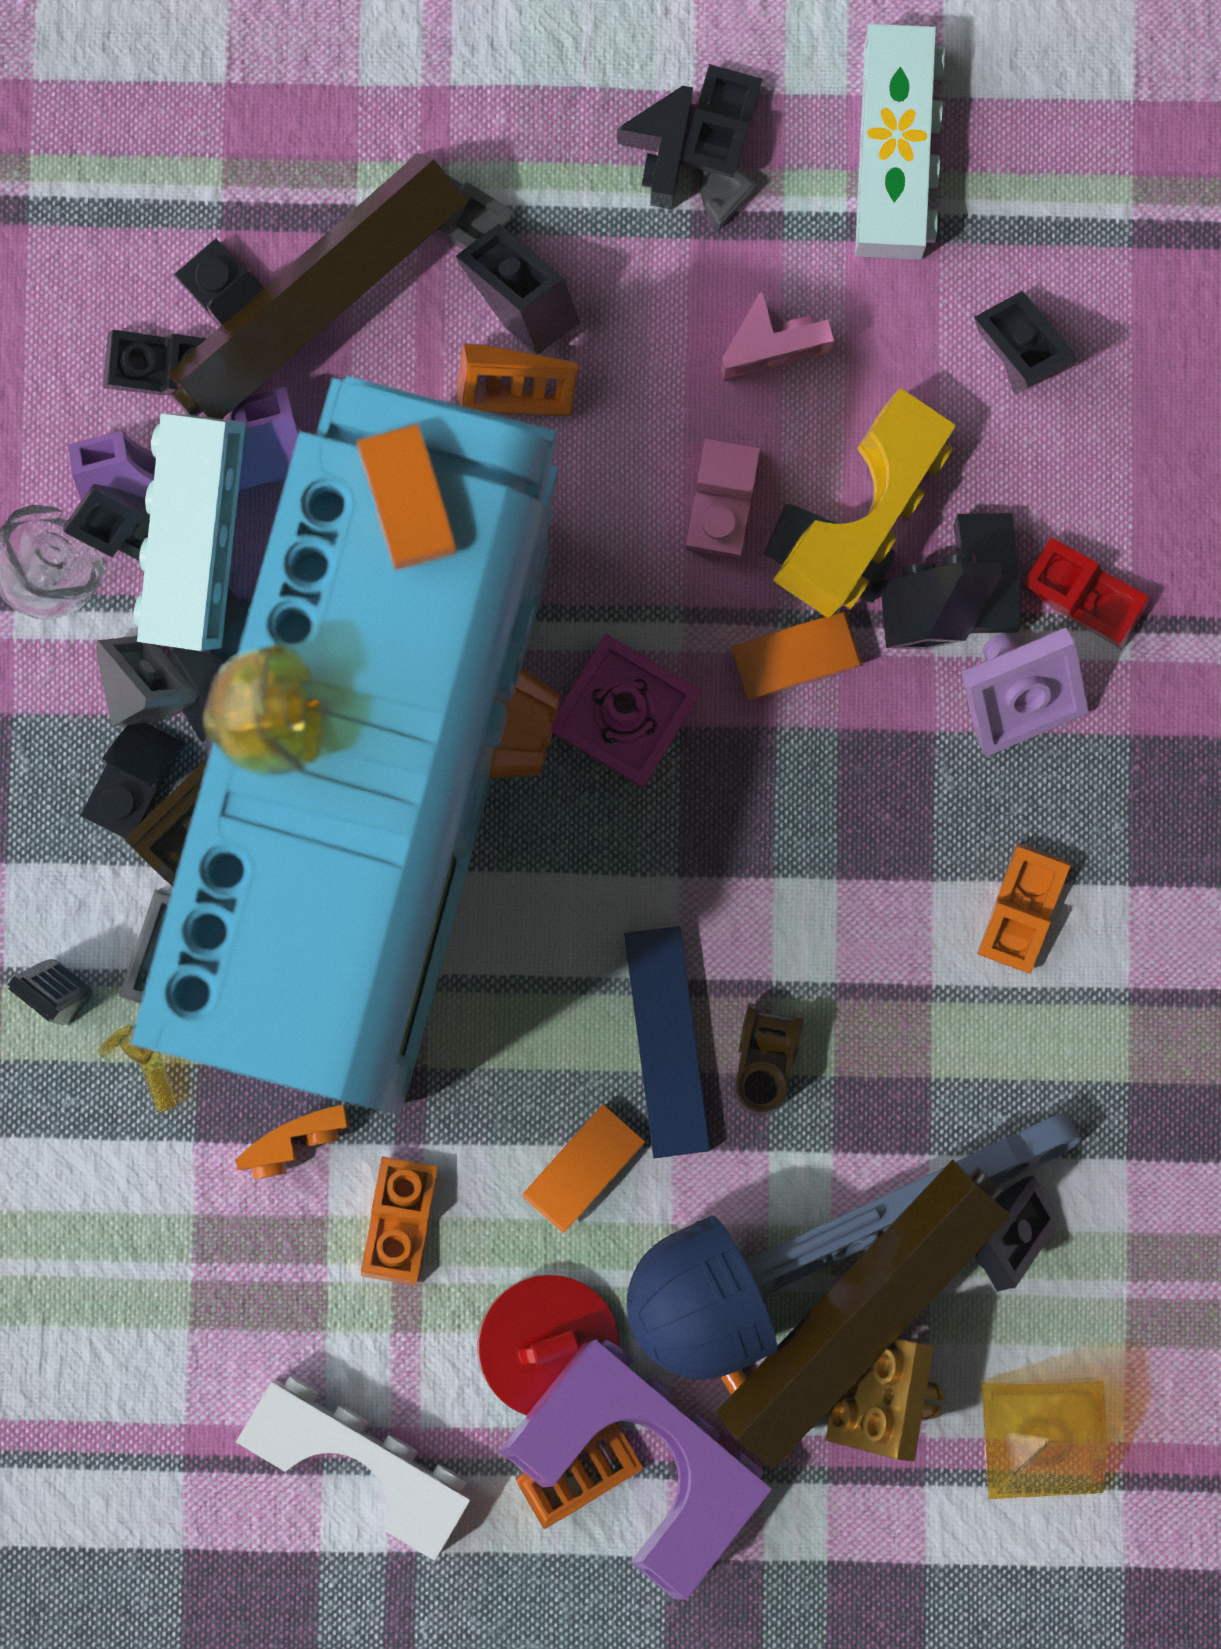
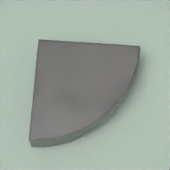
(724, 194)

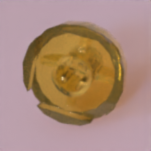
(263, 714)

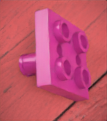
(624, 710)

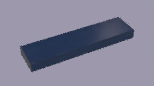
(666, 1042)

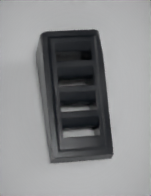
(51, 991)

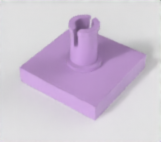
(1024, 689)

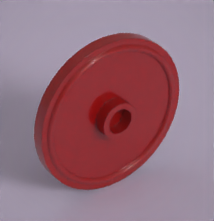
(535, 1334)

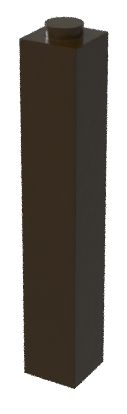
(315, 289)
(864, 1312)

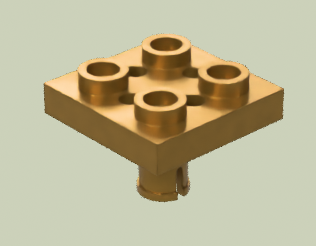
(888, 1403)

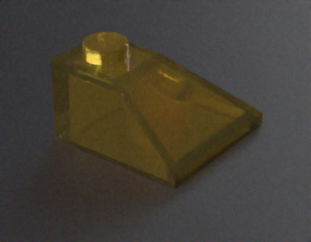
(1044, 1437)

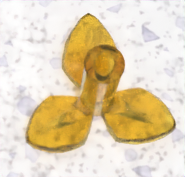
(150, 1063)

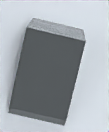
(141, 682)

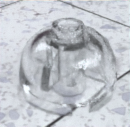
(43, 567)

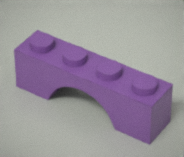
(124, 465)

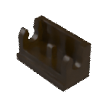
(164, 831)

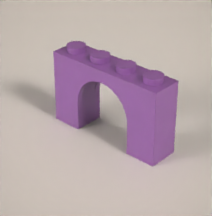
(713, 1490)

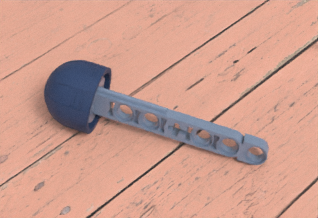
(703, 1306)

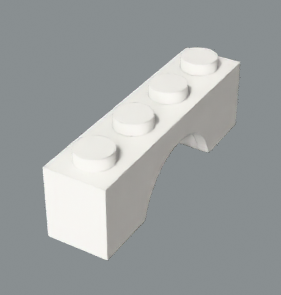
(419, 1501)

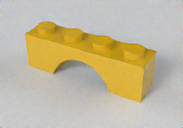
(899, 451)

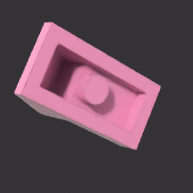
(760, 348)
(722, 498)

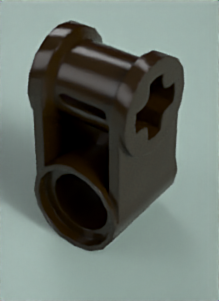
(766, 1055)

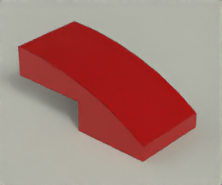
(1086, 593)

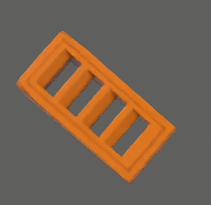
(498, 362)
(550, 1515)

